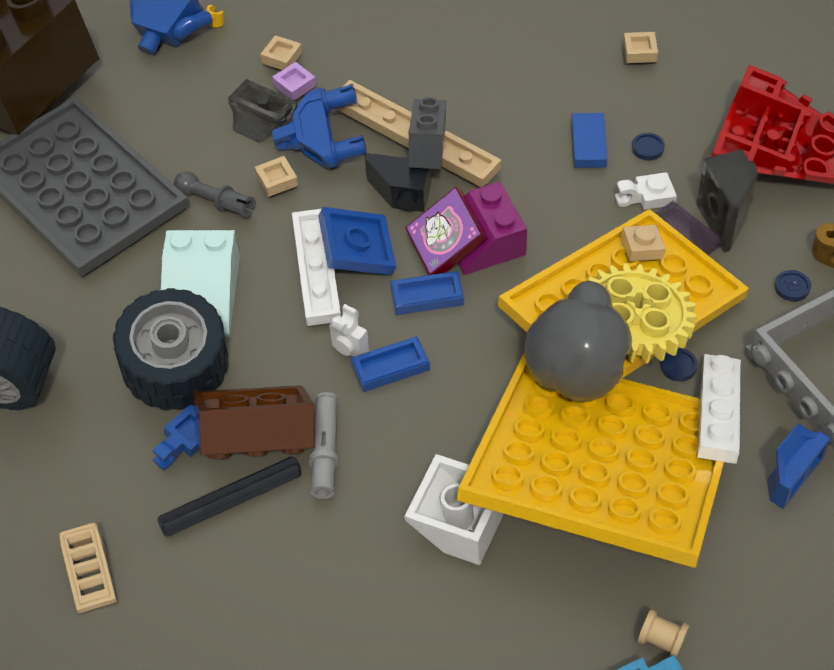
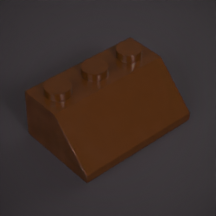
(253, 421)

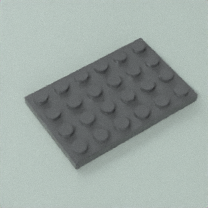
(83, 186)

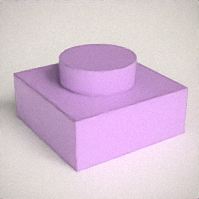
(294, 81)

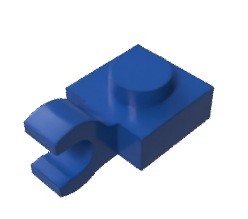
(180, 437)

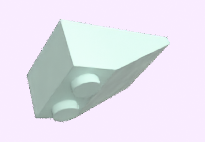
(205, 265)

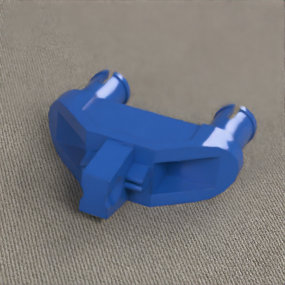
(313, 131)

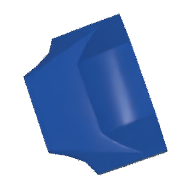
(795, 462)

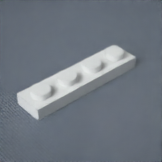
(316, 278)
(719, 409)

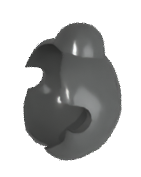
(579, 344)

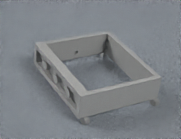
(785, 372)

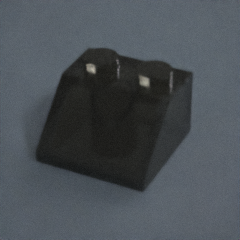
(726, 194)

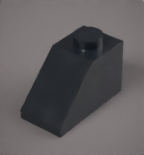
(397, 183)

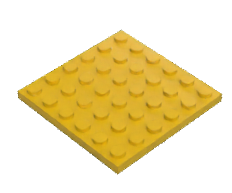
(598, 467)

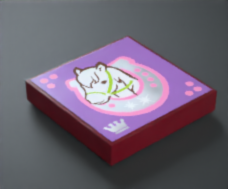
(446, 232)

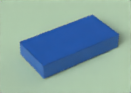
(589, 140)
(427, 293)
(390, 364)

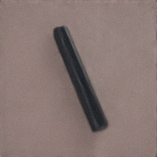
(229, 496)

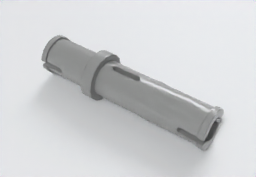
(323, 458)

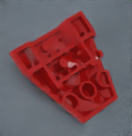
(778, 130)

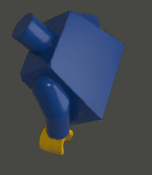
(170, 21)

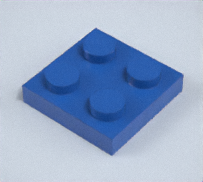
(356, 241)

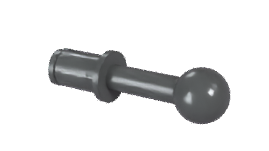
(224, 198)

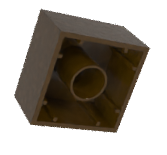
(40, 57)

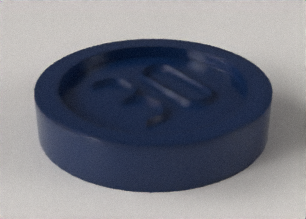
(648, 146)
(792, 285)
(679, 367)

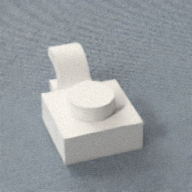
(649, 190)
(347, 335)

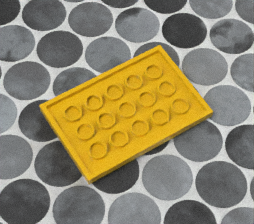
(709, 284)

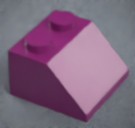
(501, 224)

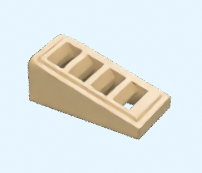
(80, 544)

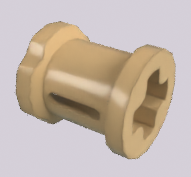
(663, 633)

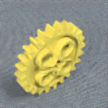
(652, 307)

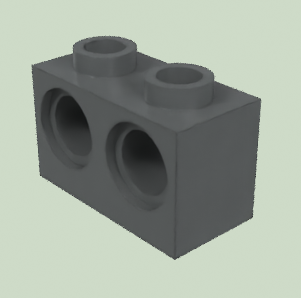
(427, 133)

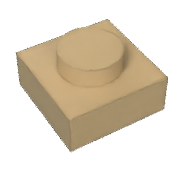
(640, 47)
(281, 52)
(276, 176)
(642, 243)

